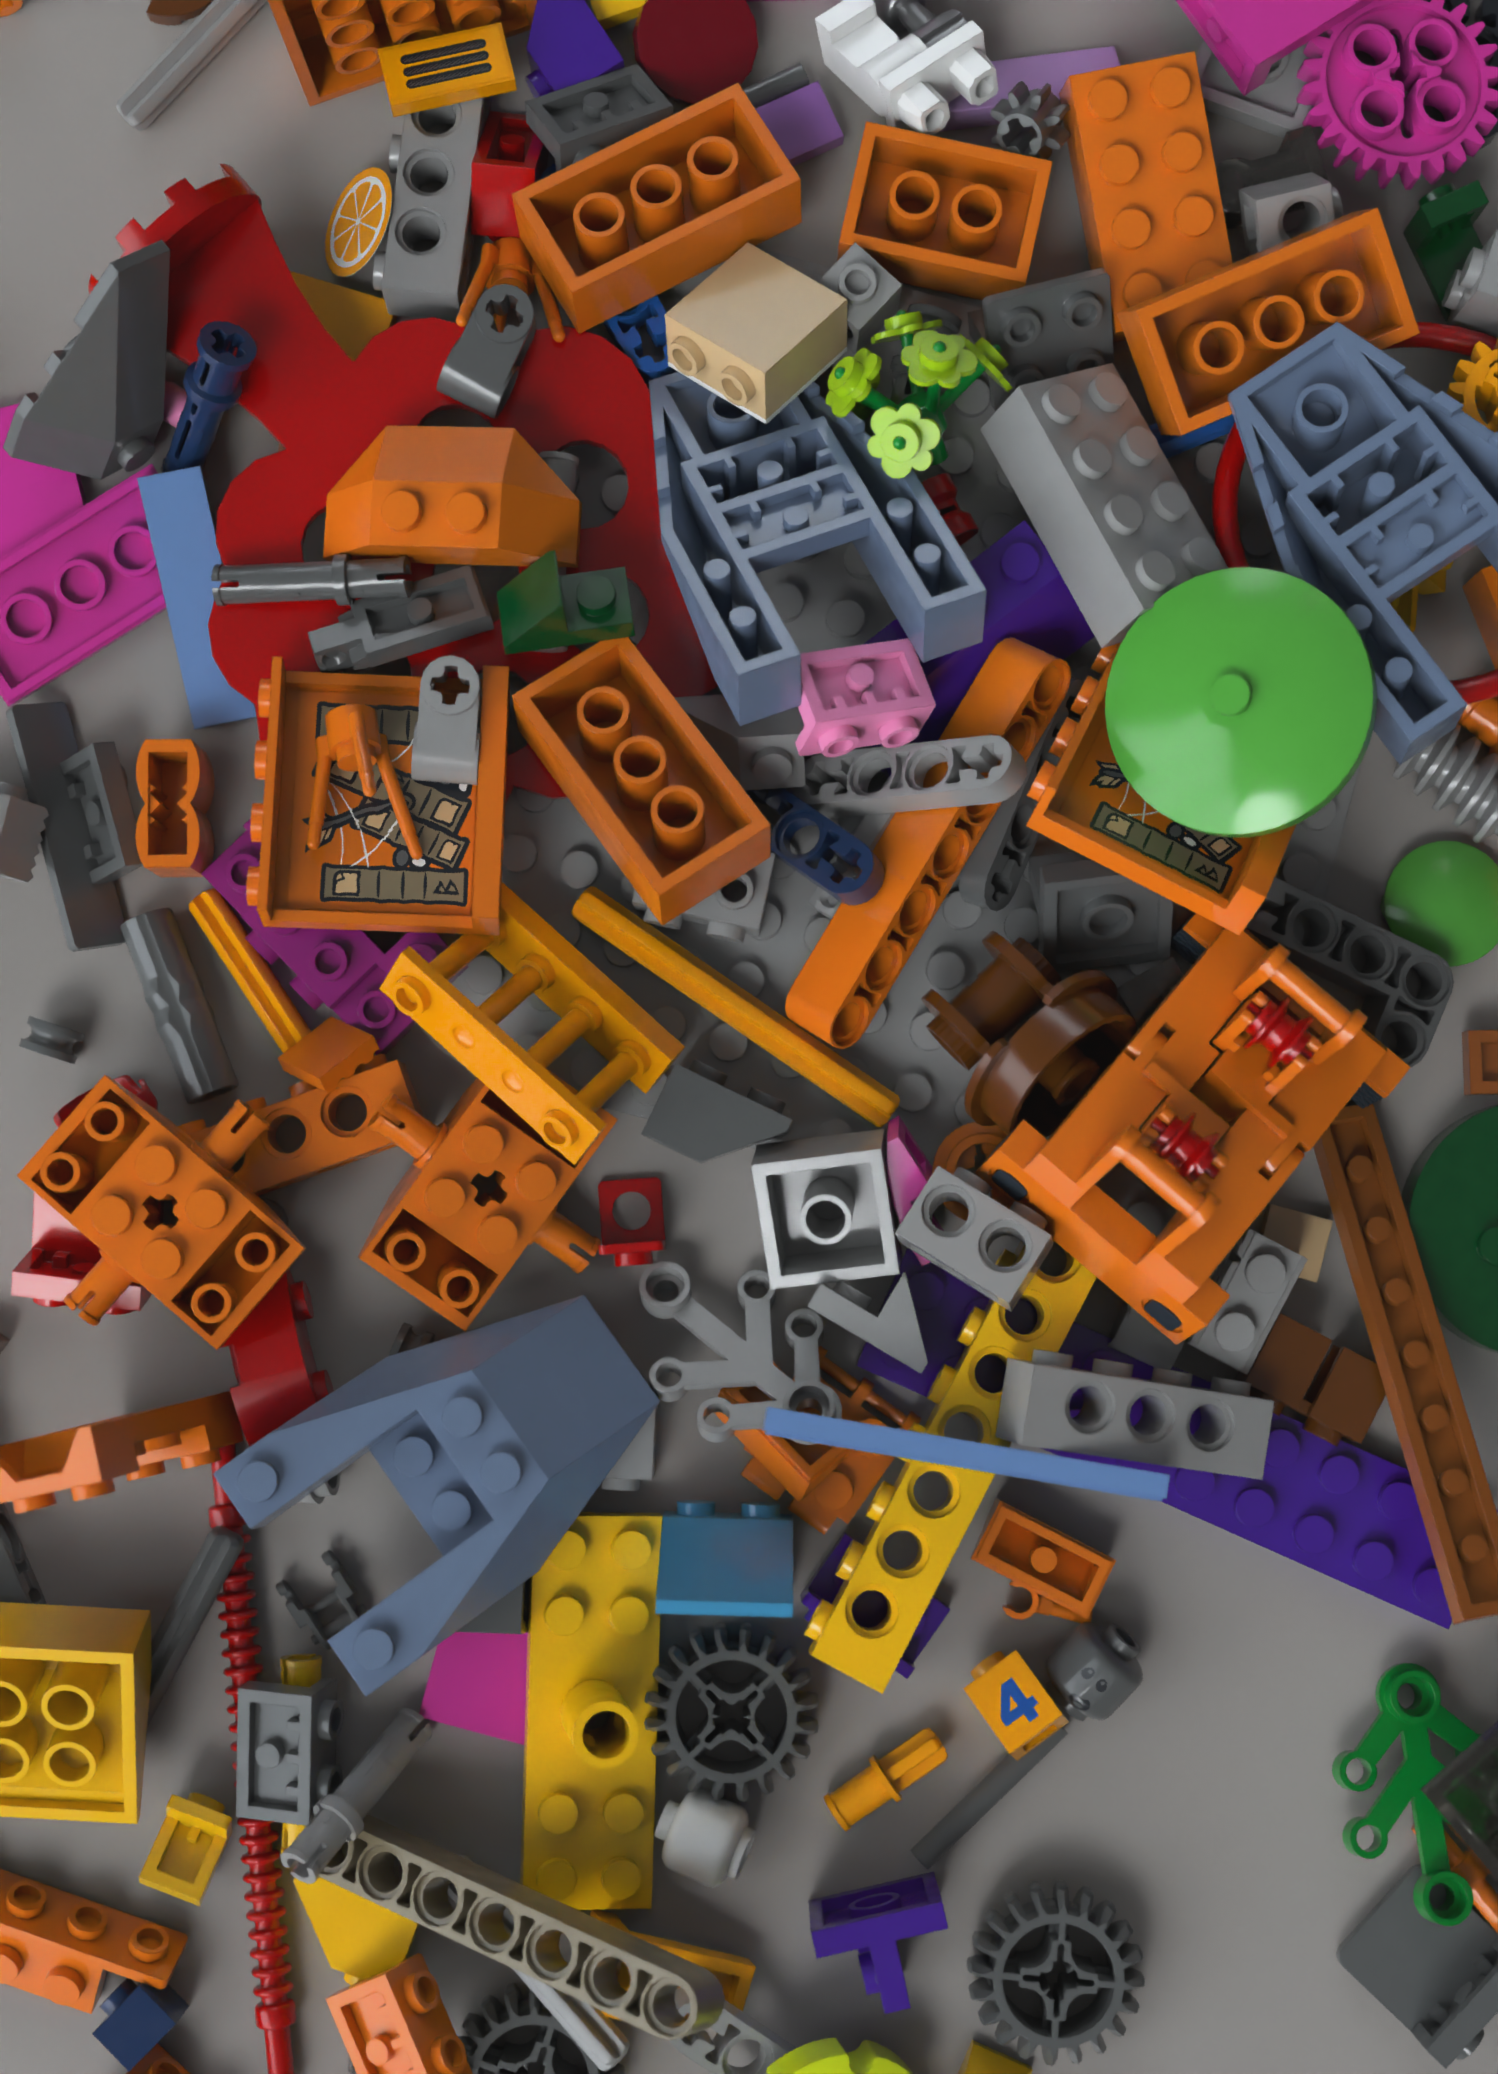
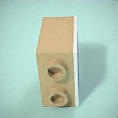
(756, 332)

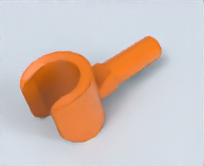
(1045, 1607)

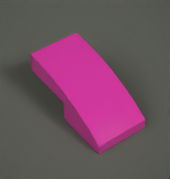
(907, 1171)

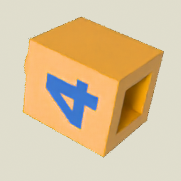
(1014, 1702)

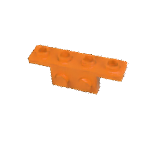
(67, 1943)

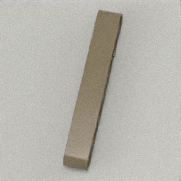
(536, 1932)

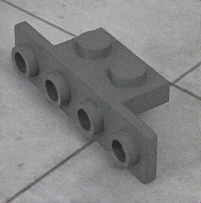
(89, 821)

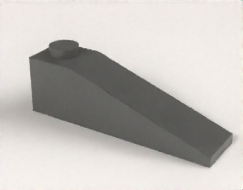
(108, 380)

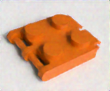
(856, 1475)

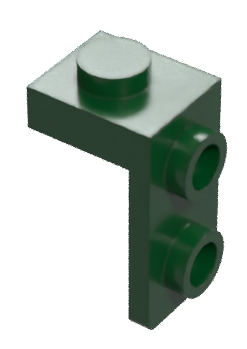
(1444, 234)

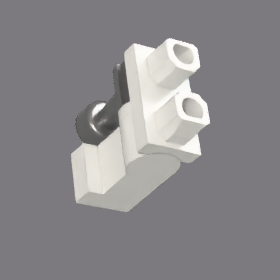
(908, 77)

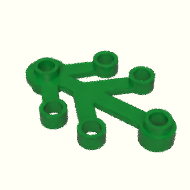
(1406, 1784)

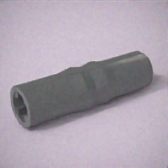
(179, 1005)

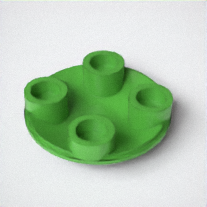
(1445, 901)

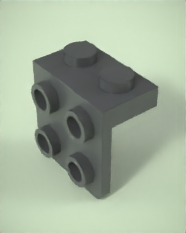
(1427, 1973)

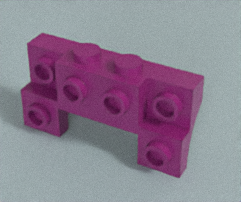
(330, 964)

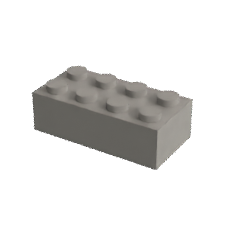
(1100, 495)

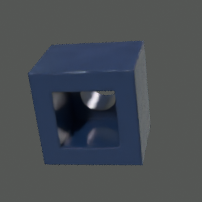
(137, 2020)

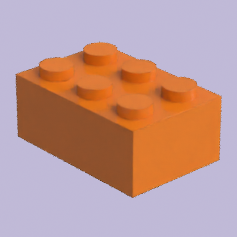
(945, 211)

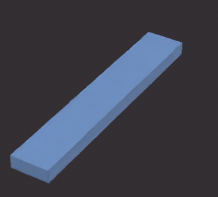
(965, 1454)

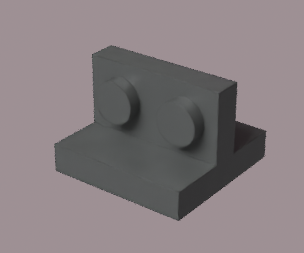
(1096, 915)

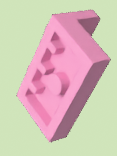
(862, 698)

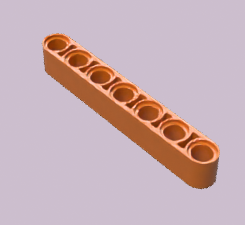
(922, 854)

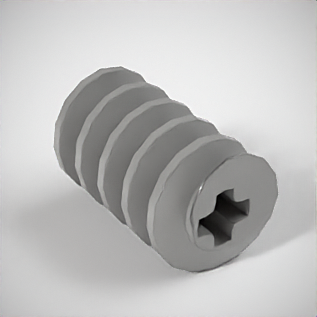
(1459, 780)

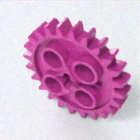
(1454, 84)

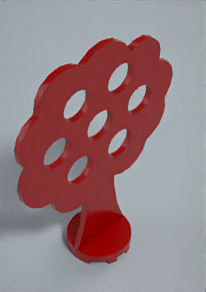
(334, 408)

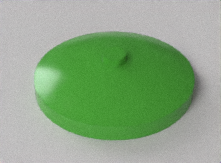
(1241, 702)

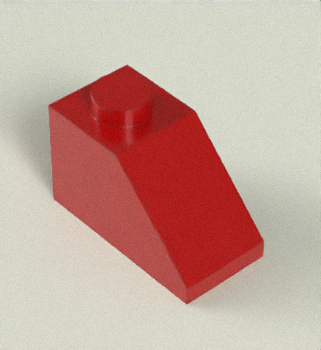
(503, 163)

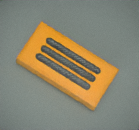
(447, 69)

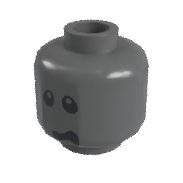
(1094, 1671)

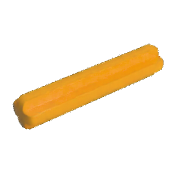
(249, 969)

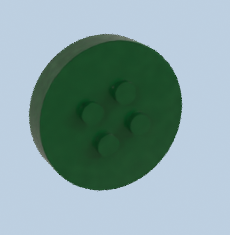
(1455, 1224)

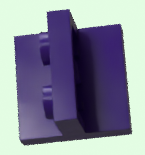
(872, 1923)

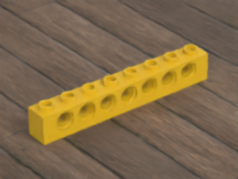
(875, 1651)

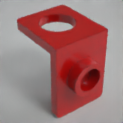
(636, 1245)

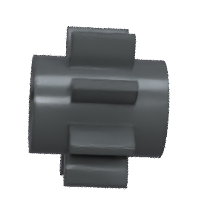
(1030, 122)

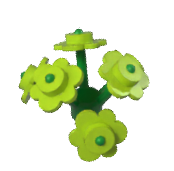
(911, 431)

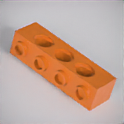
(326, 1143)

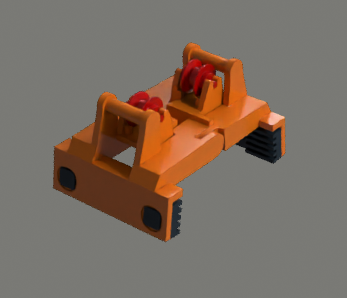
(1280, 1083)

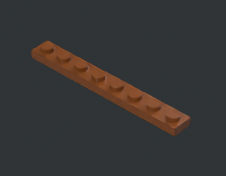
(1413, 1361)

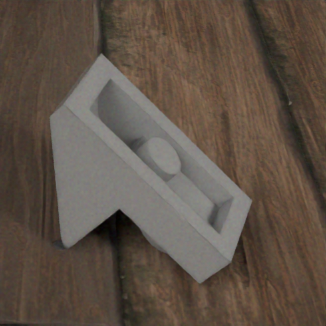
(891, 1331)

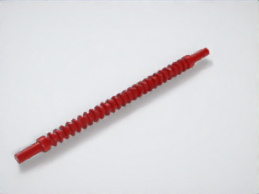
(275, 2010)

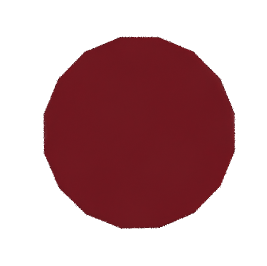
(695, 46)

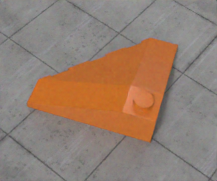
(338, 40)

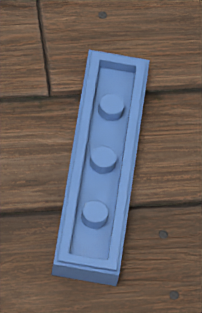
(185, 554)

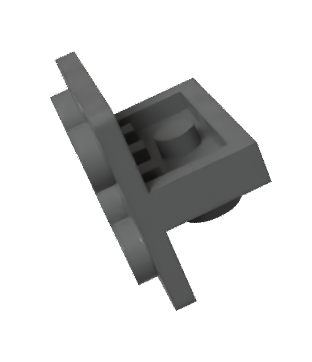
(1047, 328)

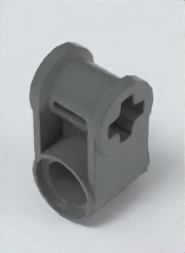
(485, 361)

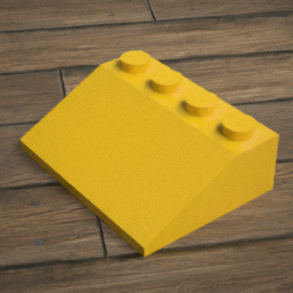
(73, 1711)

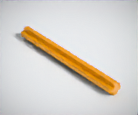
(735, 1006)

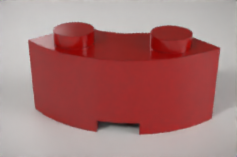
(275, 1361)

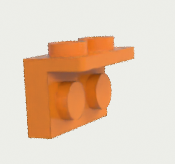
(398, 2023)

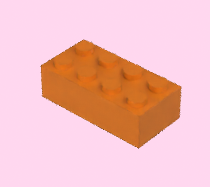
(1145, 177)
(658, 207)
(1248, 315)
(642, 777)

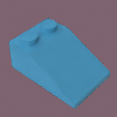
(726, 1561)

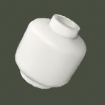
(705, 1838)

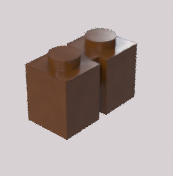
(1342, 1394)

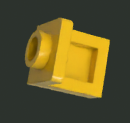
(188, 1847)

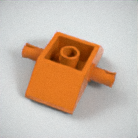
(107, 1178)
(460, 1246)

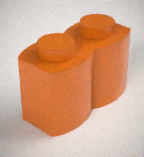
(177, 793)

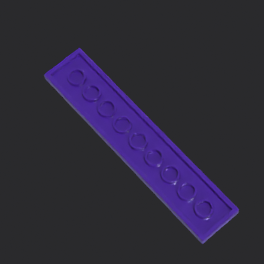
(1315, 1502)

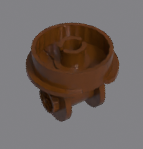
(1050, 1057)

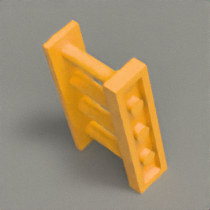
(571, 987)

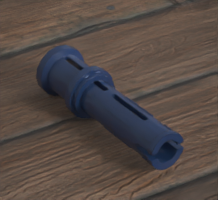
(211, 389)

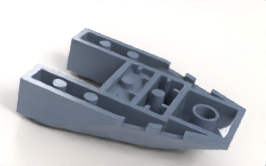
(771, 493)
(1367, 498)
(488, 1446)

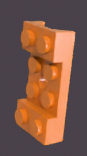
(127, 1445)

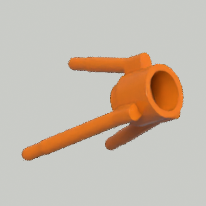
(510, 263)
(357, 746)

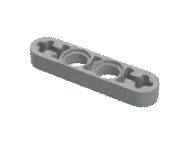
(908, 769)

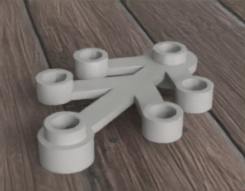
(744, 1362)

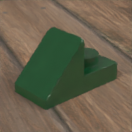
(565, 610)

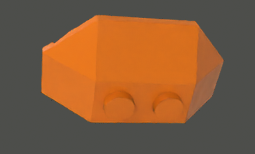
(452, 500)

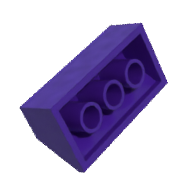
(1022, 602)

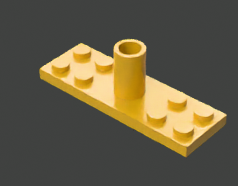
(590, 1653)

